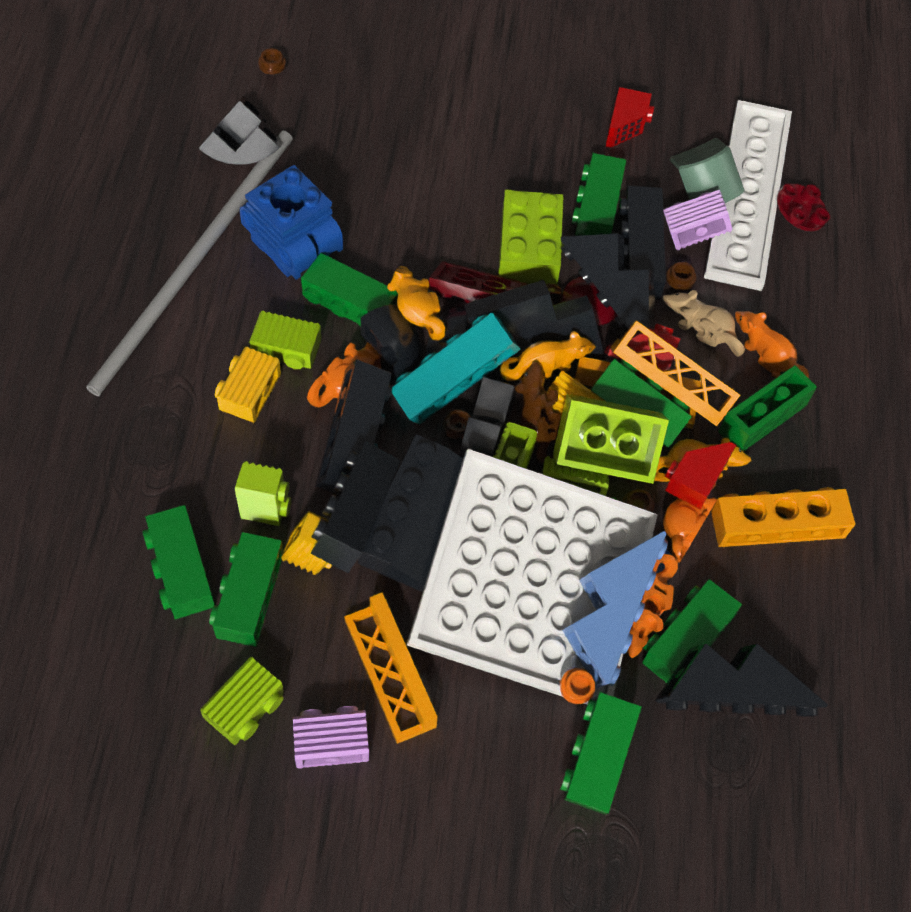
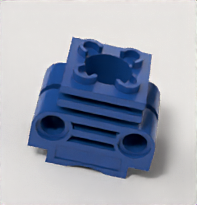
(291, 221)

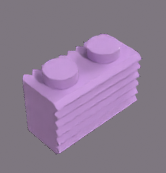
(698, 219)
(330, 737)

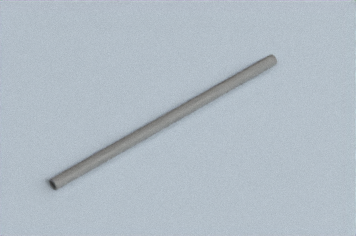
(184, 270)

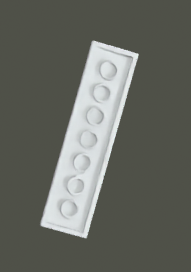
(759, 150)

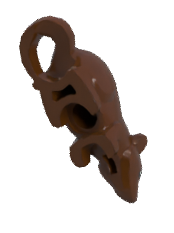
(538, 410)

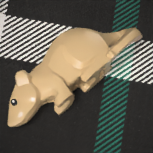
(711, 322)

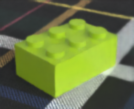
(531, 236)
(610, 438)

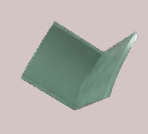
(709, 169)

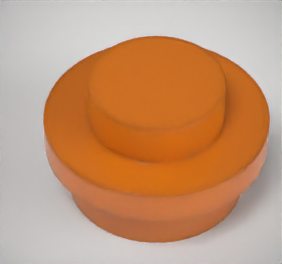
(577, 686)

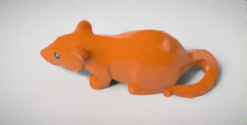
(775, 350)
(335, 372)
(683, 523)
(656, 600)

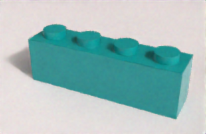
(454, 368)

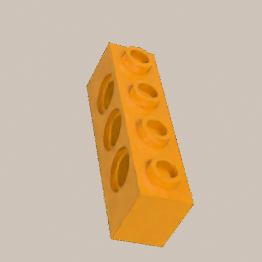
(734, 529)

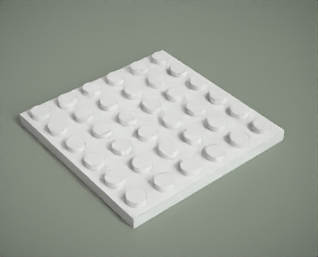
(513, 570)

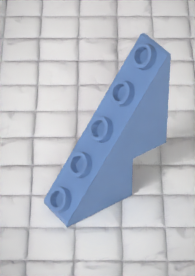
(617, 597)

